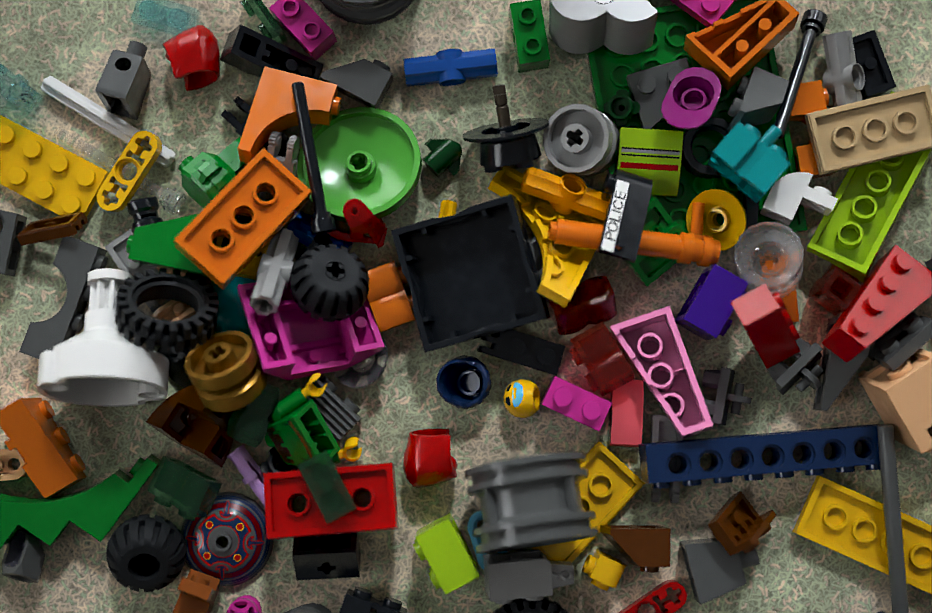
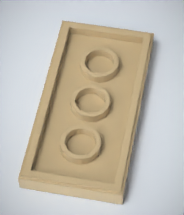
(871, 130)

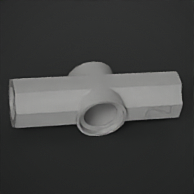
(843, 75)
(274, 272)

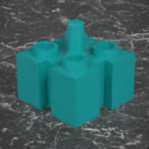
(749, 161)

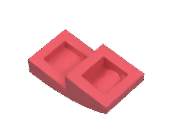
(627, 414)

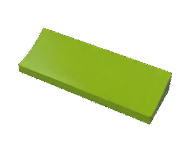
(866, 212)

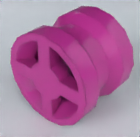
(246, 601)

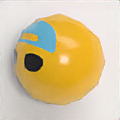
(522, 398)

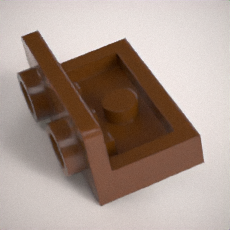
(739, 525)

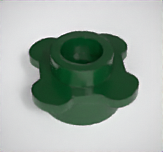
(621, 98)

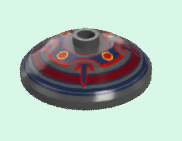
(243, 525)

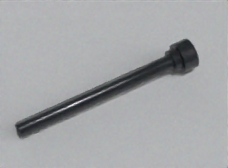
(812, 25)
(321, 220)

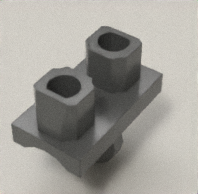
(787, 376)
(723, 382)

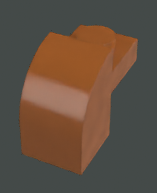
(197, 593)

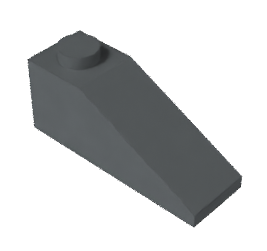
(836, 373)

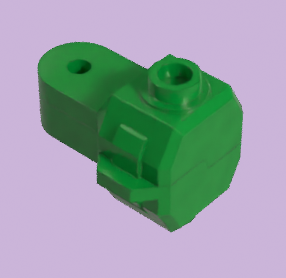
(210, 173)

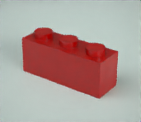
(767, 325)

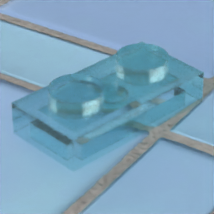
(164, 16)

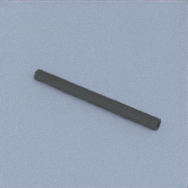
(892, 517)

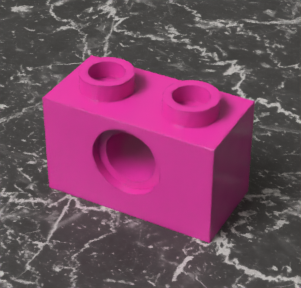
(304, 26)

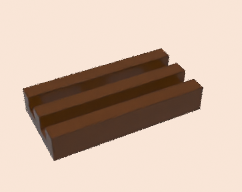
(52, 228)

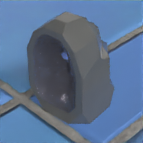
(23, 557)

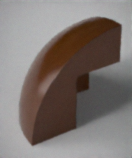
(193, 425)

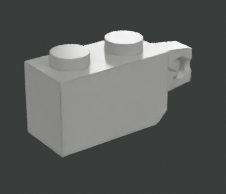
(524, 576)

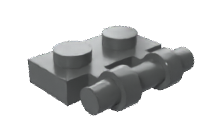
(902, 341)

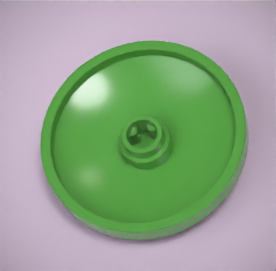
(366, 158)

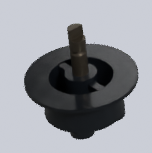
(508, 140)

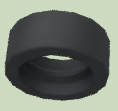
(688, 159)

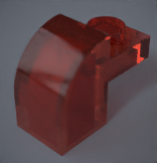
(835, 290)

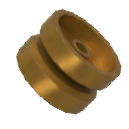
(226, 371)

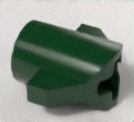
(443, 156)

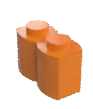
(388, 297)

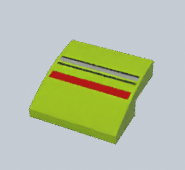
(653, 156)

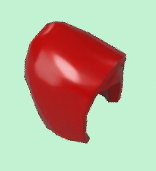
(194, 56)
(429, 458)

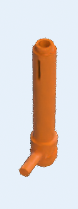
(682, 248)

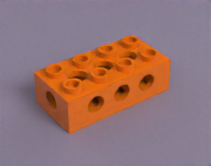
(239, 197)

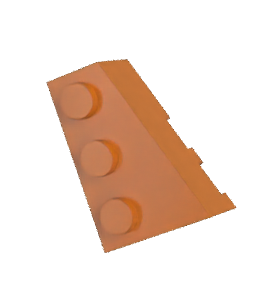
(742, 40)
(41, 445)

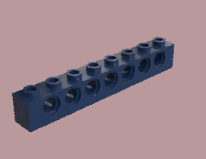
(656, 456)

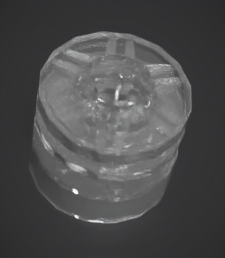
(770, 242)

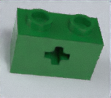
(529, 35)

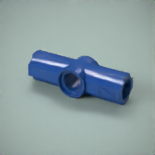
(450, 67)

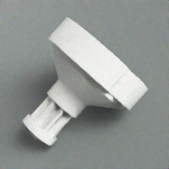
(99, 362)

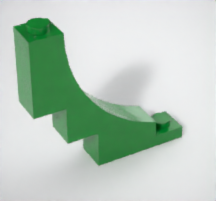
(90, 509)

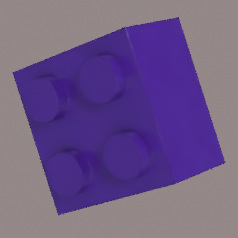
(709, 305)

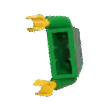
(301, 431)

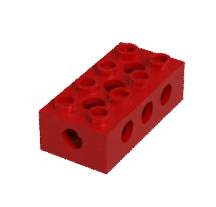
(286, 486)

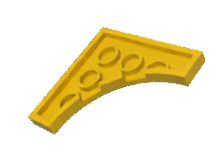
(561, 264)

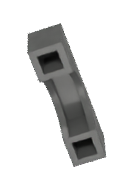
(74, 262)

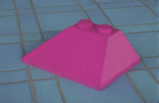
(298, 346)

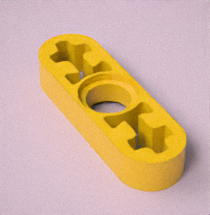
(122, 194)

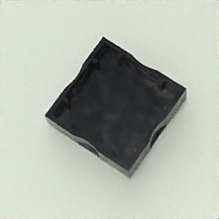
(470, 273)

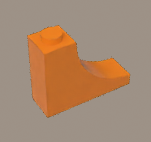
(275, 108)

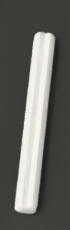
(100, 116)

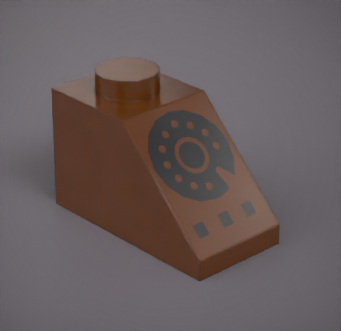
(641, 544)

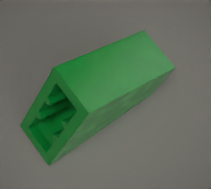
(155, 245)

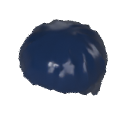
(464, 382)

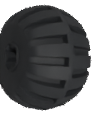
(329, 283)
(146, 553)

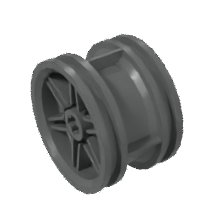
(530, 502)

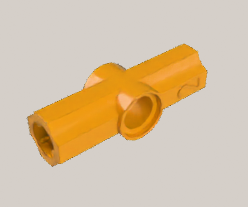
(565, 193)

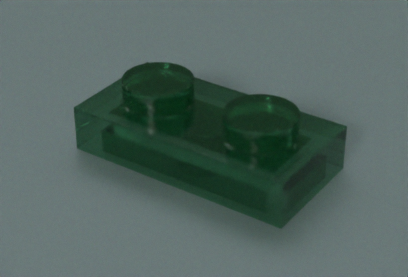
(268, 26)
(327, 487)

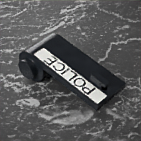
(625, 214)

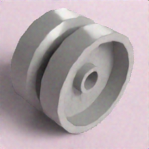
(564, 135)

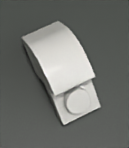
(791, 192)

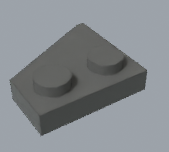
(650, 88)

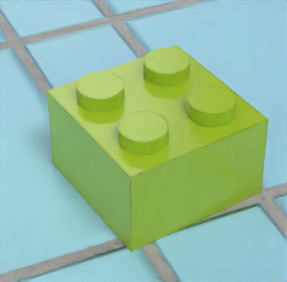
(446, 553)

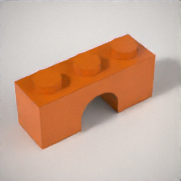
(809, 99)

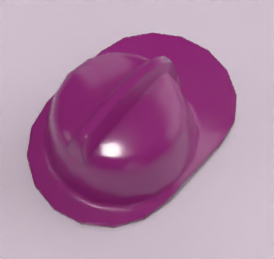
(691, 98)

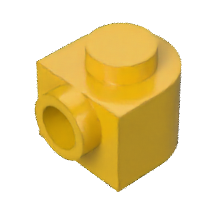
(603, 570)

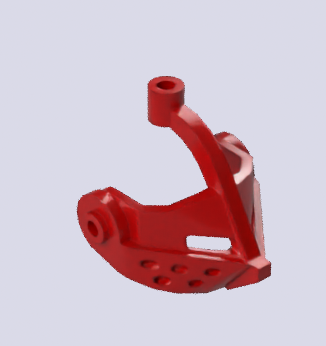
(361, 221)

